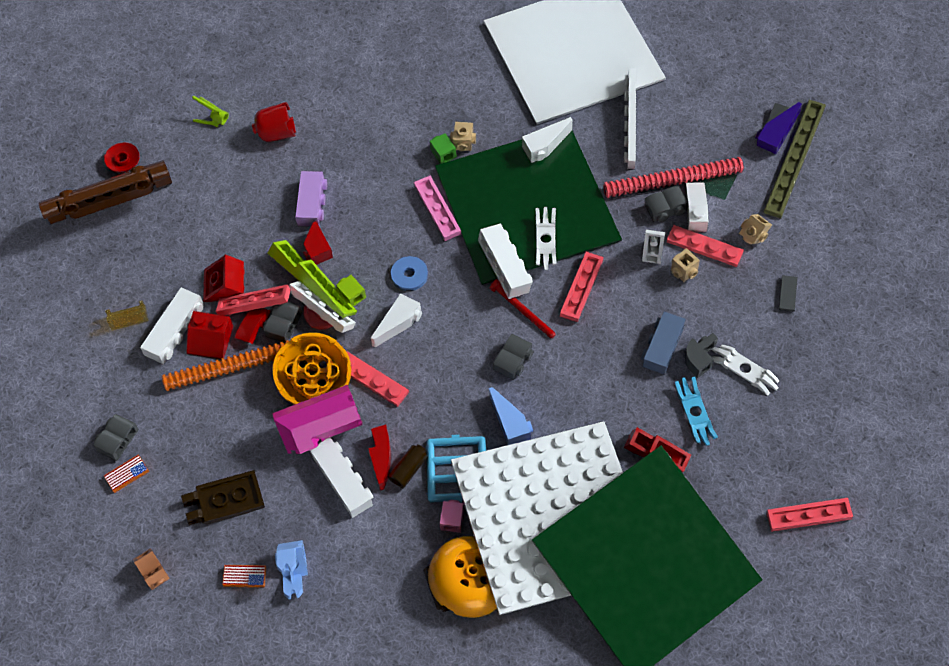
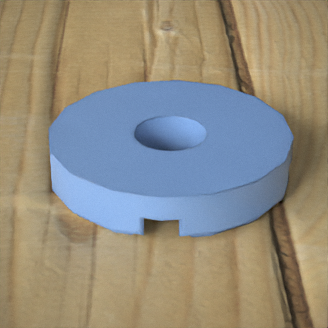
(409, 283)

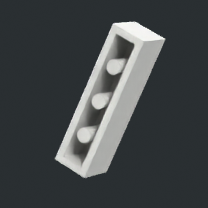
(505, 261)
(171, 326)
(341, 477)

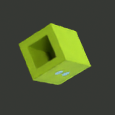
(351, 290)

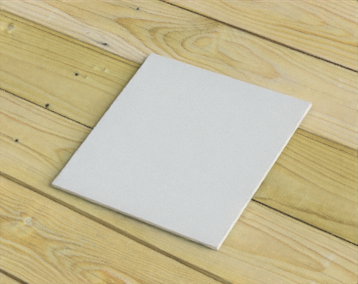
(571, 54)
(522, 492)

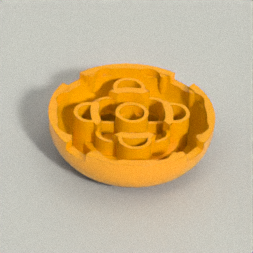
(312, 349)
(445, 579)

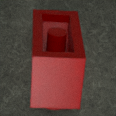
(316, 245)

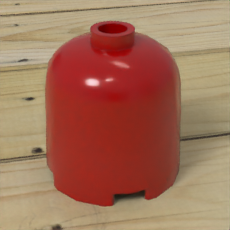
(274, 123)

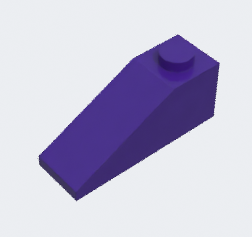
(777, 129)

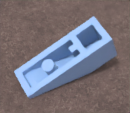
(511, 420)

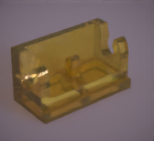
(127, 316)

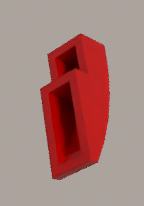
(643, 444)
(381, 454)

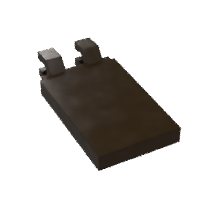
(224, 499)

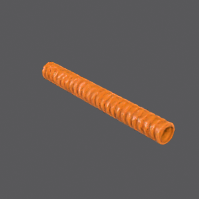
(221, 367)

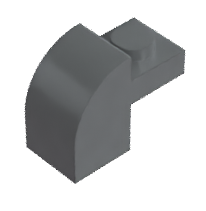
(696, 354)

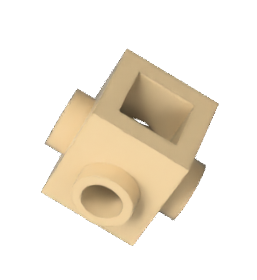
(463, 136)
(755, 229)
(685, 265)

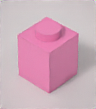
(452, 516)

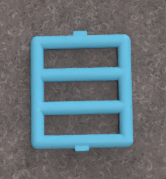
(432, 461)

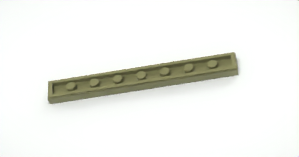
(794, 159)

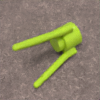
(217, 115)

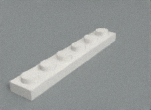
(630, 125)

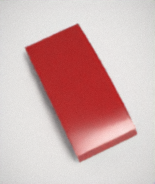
(250, 325)

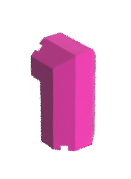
(317, 419)

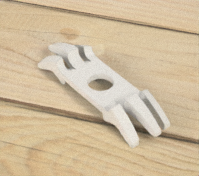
(545, 229)
(755, 376)

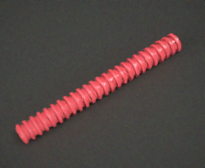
(673, 177)

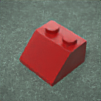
(223, 279)
(208, 335)

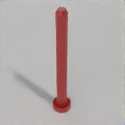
(496, 286)

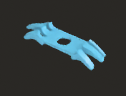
(694, 400)

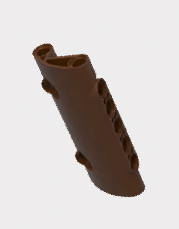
(105, 193)

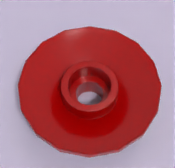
(119, 152)

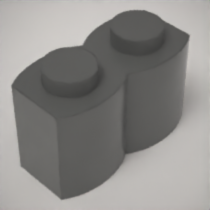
(666, 204)
(282, 321)
(512, 357)
(115, 437)

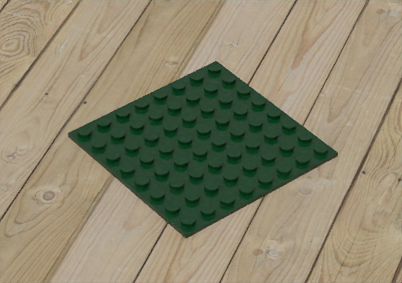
(507, 189)
(647, 561)

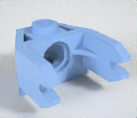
(293, 565)

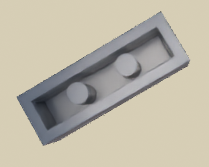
(663, 342)

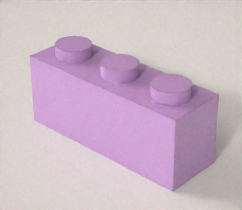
(310, 198)

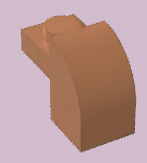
(151, 569)

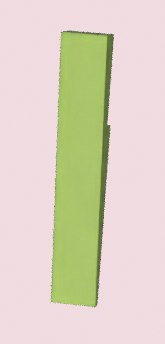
(311, 276)

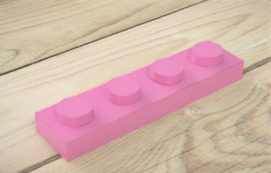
(437, 208)

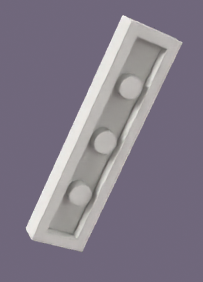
(314, 303)

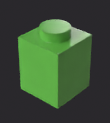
(443, 148)

